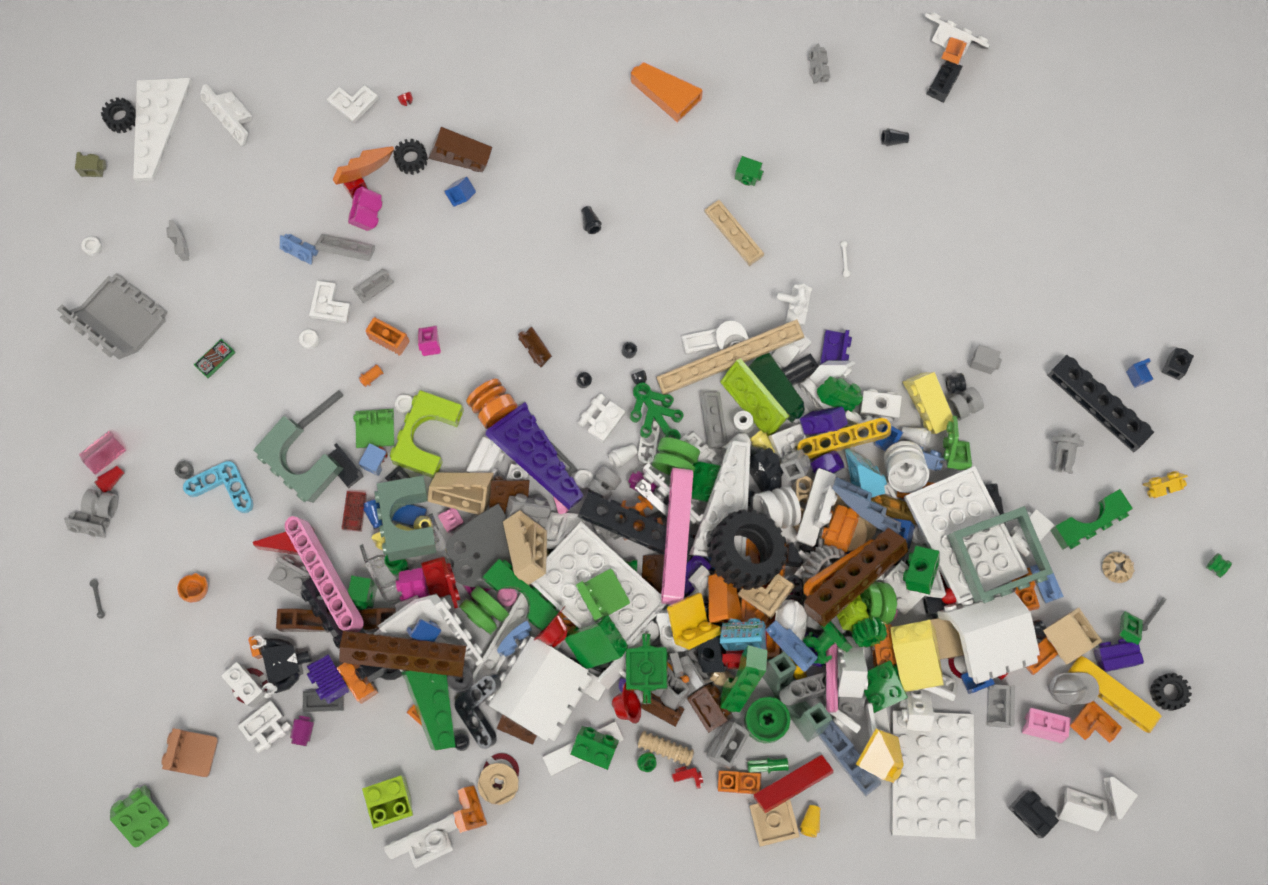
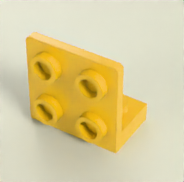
(690, 622)

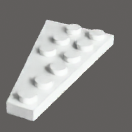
(727, 496)

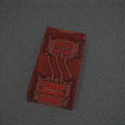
(353, 511)

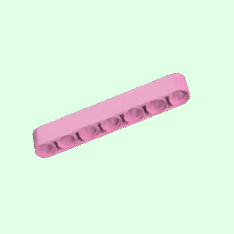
(677, 536)
(329, 580)

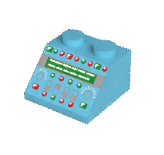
(865, 474)
(738, 635)

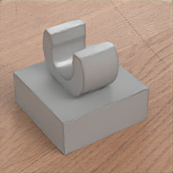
(679, 664)

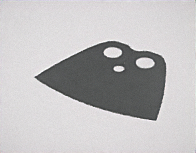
(481, 535)

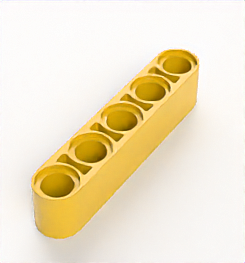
(852, 431)
(1119, 696)

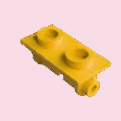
(1157, 485)

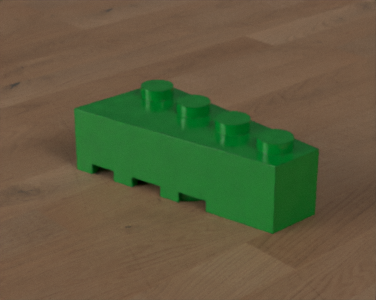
(433, 707)

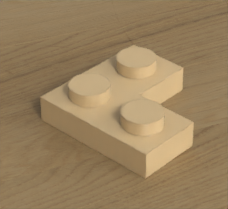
(768, 599)

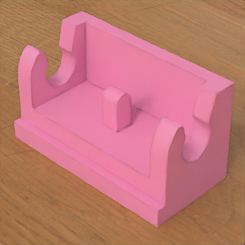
(1046, 725)

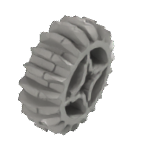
(820, 560)

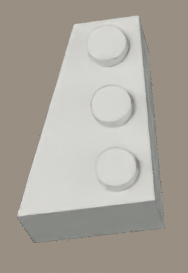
(852, 671)

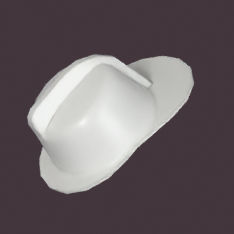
(730, 334)
(792, 616)

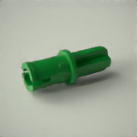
(768, 765)

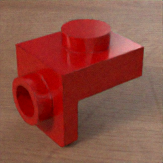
(683, 774)

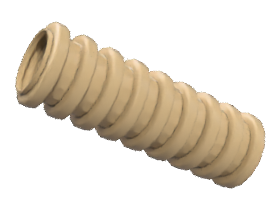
(665, 748)

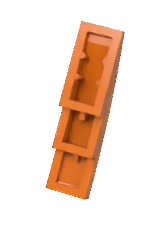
(364, 165)

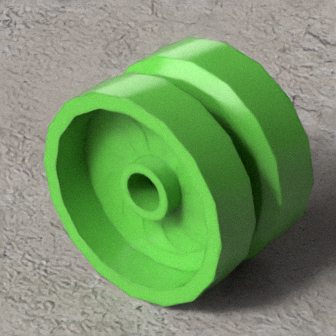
(675, 454)
(880, 601)
(481, 613)

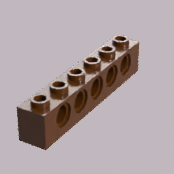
(855, 577)
(402, 653)

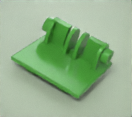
(374, 428)

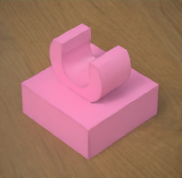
(450, 519)

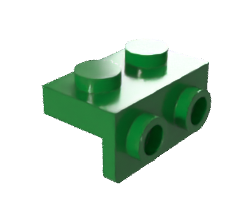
(594, 747)

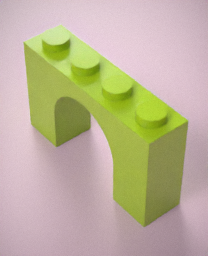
(424, 409)

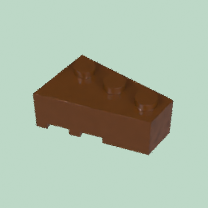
(460, 150)

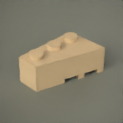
(461, 491)
(526, 546)

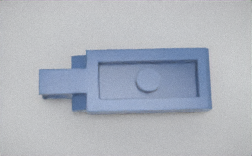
(792, 645)

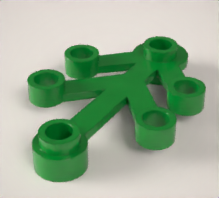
(655, 411)

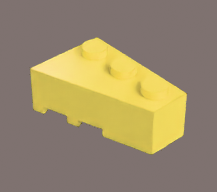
(929, 401)

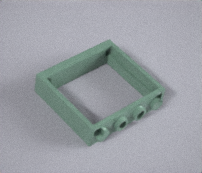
(968, 568)

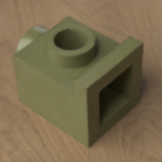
(89, 165)

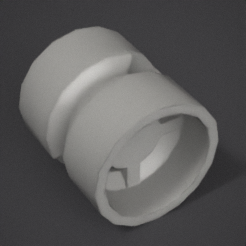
(965, 403)
(606, 478)
(103, 504)

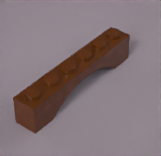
(305, 621)

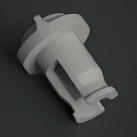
(1066, 443)

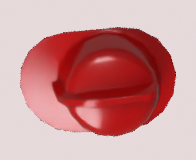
(554, 632)
(627, 706)

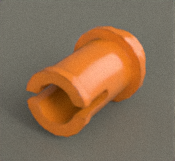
(370, 375)

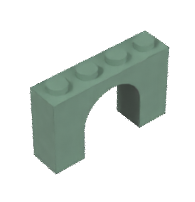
(274, 450)
(398, 542)
(808, 719)

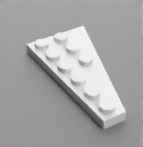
(156, 116)

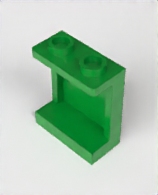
(596, 643)

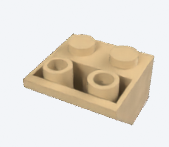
(1072, 636)

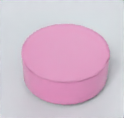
(507, 597)

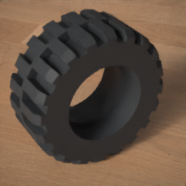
(762, 533)

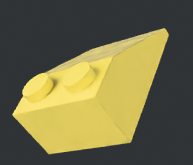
(917, 655)

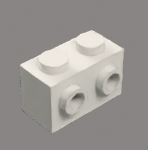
(918, 710)

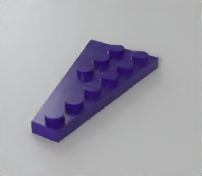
(531, 449)

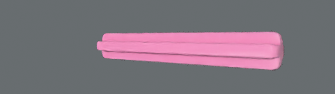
(832, 680)

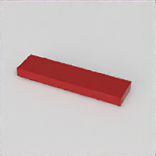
(793, 783)

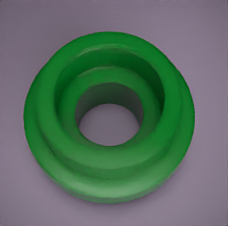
(647, 762)

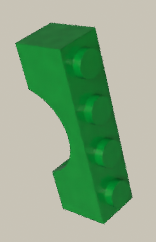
(1110, 508)
(539, 611)
(750, 671)

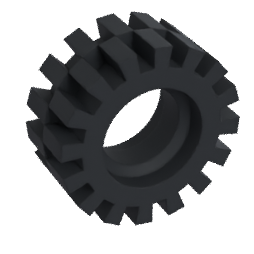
(114, 107)
(413, 165)
(1182, 688)

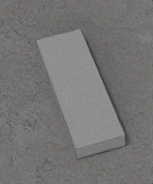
(345, 247)
(714, 420)

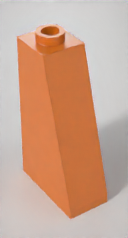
(665, 90)

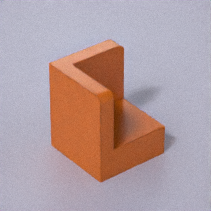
(954, 50)

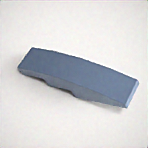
(861, 503)
(847, 757)

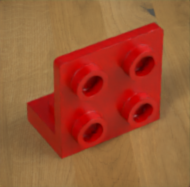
(440, 579)

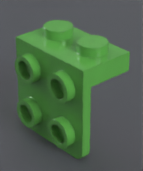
(956, 452)
(137, 817)

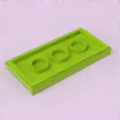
(754, 398)

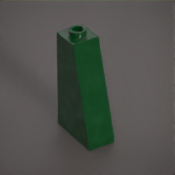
(778, 385)

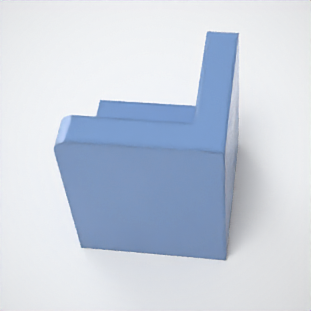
(372, 459)

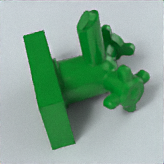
(826, 640)

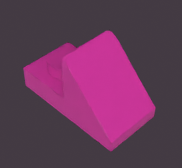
(428, 341)

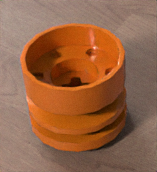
(491, 402)

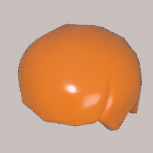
(192, 588)

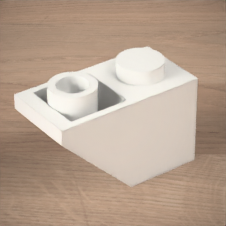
(836, 369)

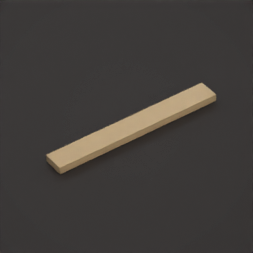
(727, 357)

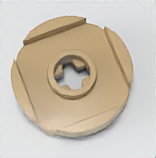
(487, 779)

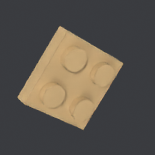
(774, 825)

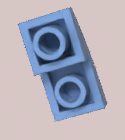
(508, 645)

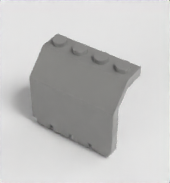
(116, 317)

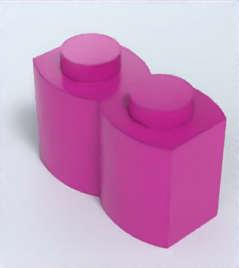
(365, 209)

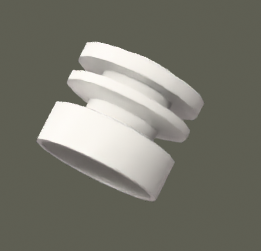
(906, 467)
(779, 505)

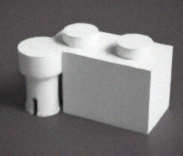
(1041, 526)

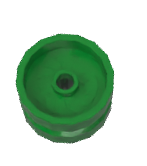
(778, 716)

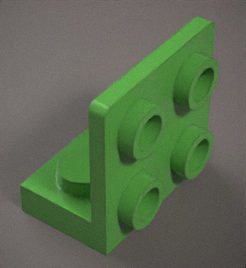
(603, 595)

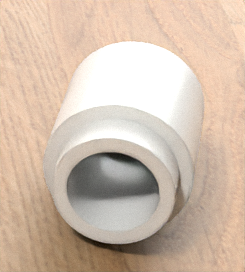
(744, 427)

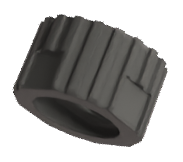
(181, 464)

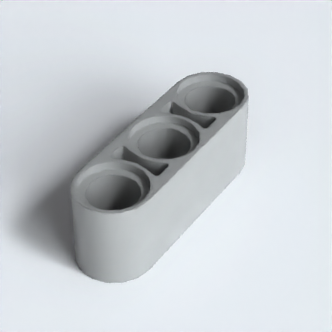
(804, 689)

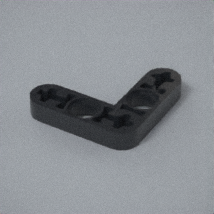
(472, 705)

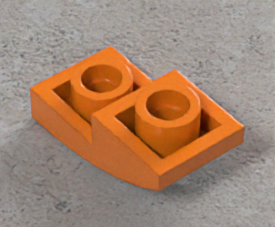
(1028, 594)
(739, 782)

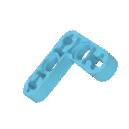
(221, 478)

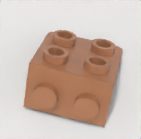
(189, 753)

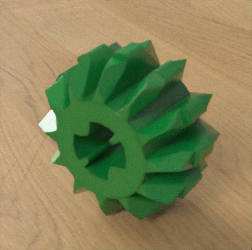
(869, 632)

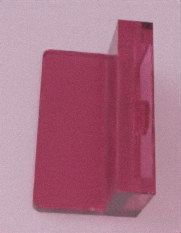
(102, 452)

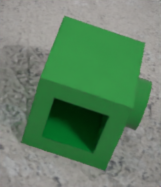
(749, 171)

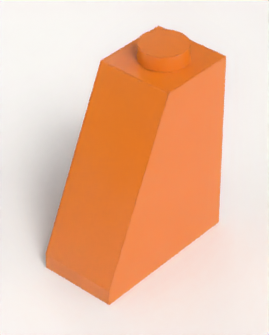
(723, 601)

